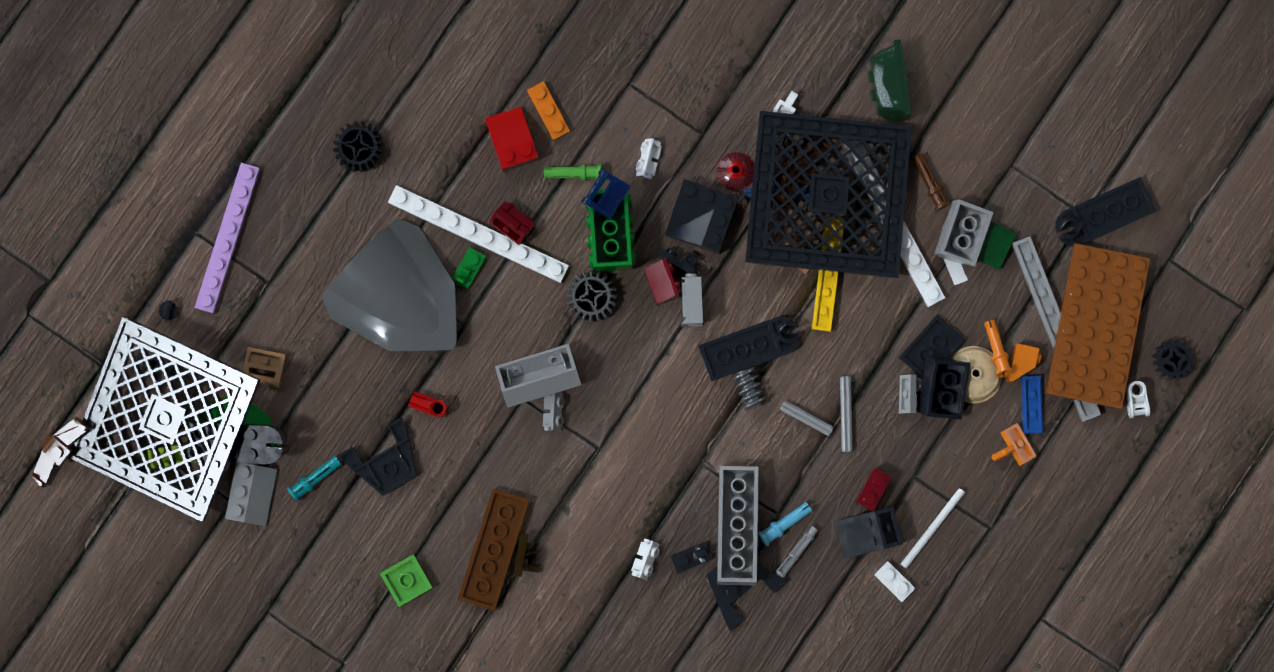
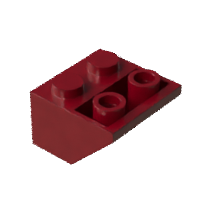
(661, 282)

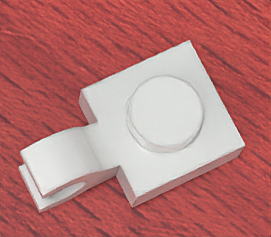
(786, 107)

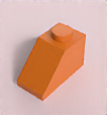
(1023, 360)

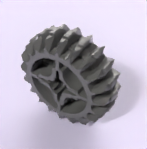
(582, 299)

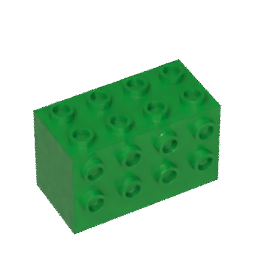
(611, 238)

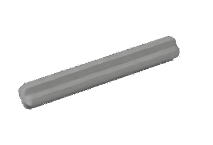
(846, 413)

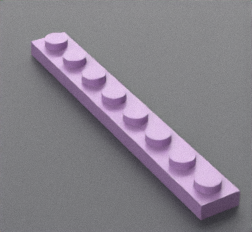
(227, 238)

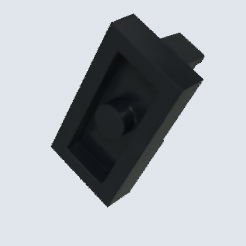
(686, 265)
(691, 557)

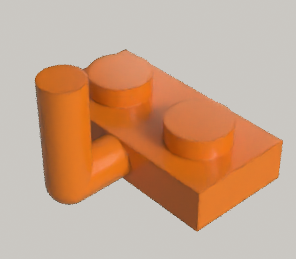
(1016, 444)

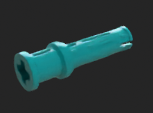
(333, 463)

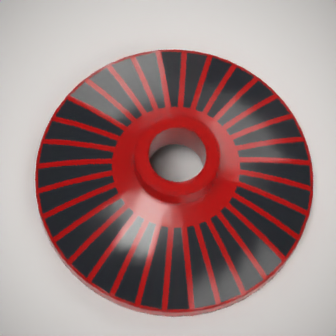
(733, 180)

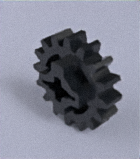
(1172, 352)

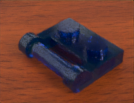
(611, 197)

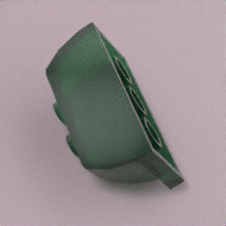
(890, 83)

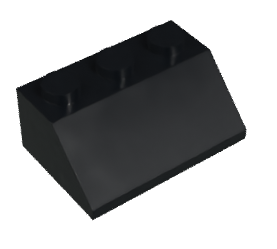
(944, 387)

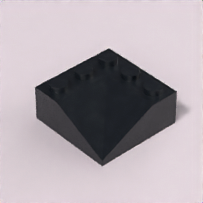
(701, 216)

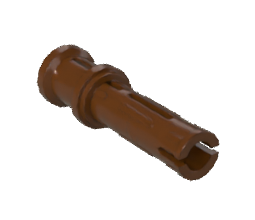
(935, 190)

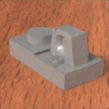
(907, 393)

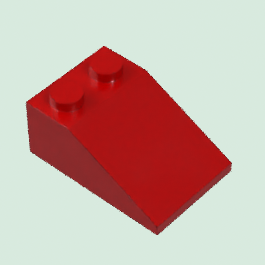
(512, 139)

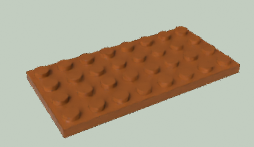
(1097, 326)

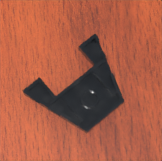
(388, 468)
(728, 593)

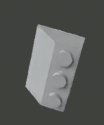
(963, 233)
(251, 494)

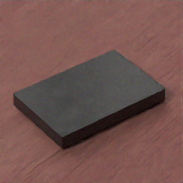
(934, 340)

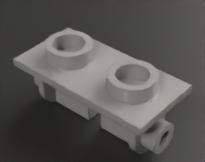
(554, 419)

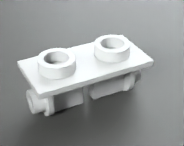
(649, 149)
(649, 551)

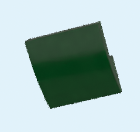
(996, 245)

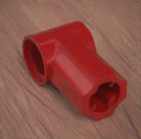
(426, 404)

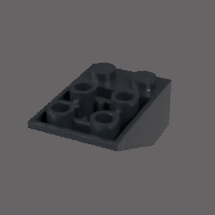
(868, 532)

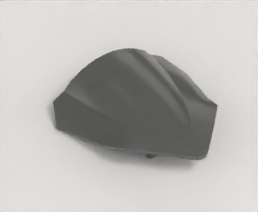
(396, 293)

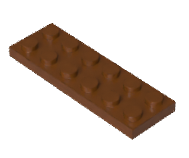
(493, 549)

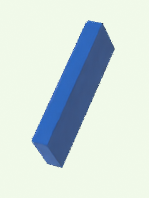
(1031, 405)

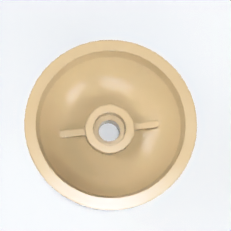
(987, 383)

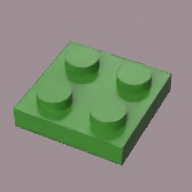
(406, 580)

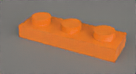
(548, 111)

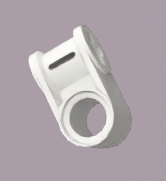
(1137, 401)

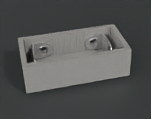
(537, 375)

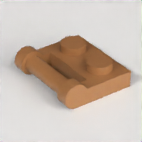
(265, 361)

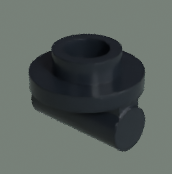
(168, 310)

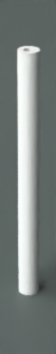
(932, 528)

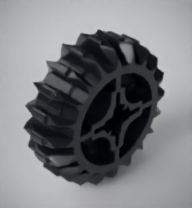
(359, 139)

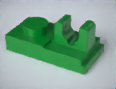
(468, 268)

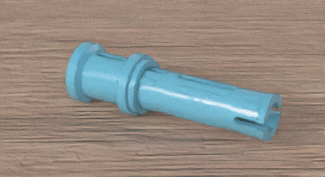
(776, 529)

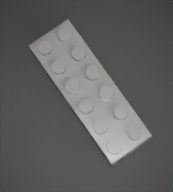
(737, 525)

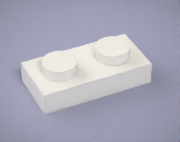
(894, 581)

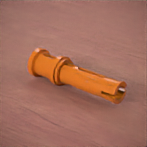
(999, 356)

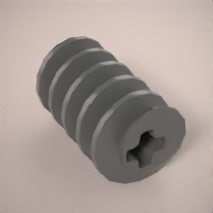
(749, 389)

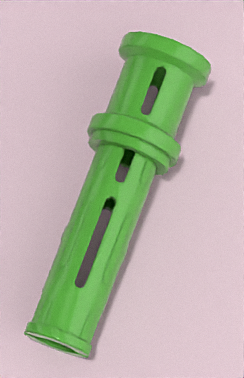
(583, 172)

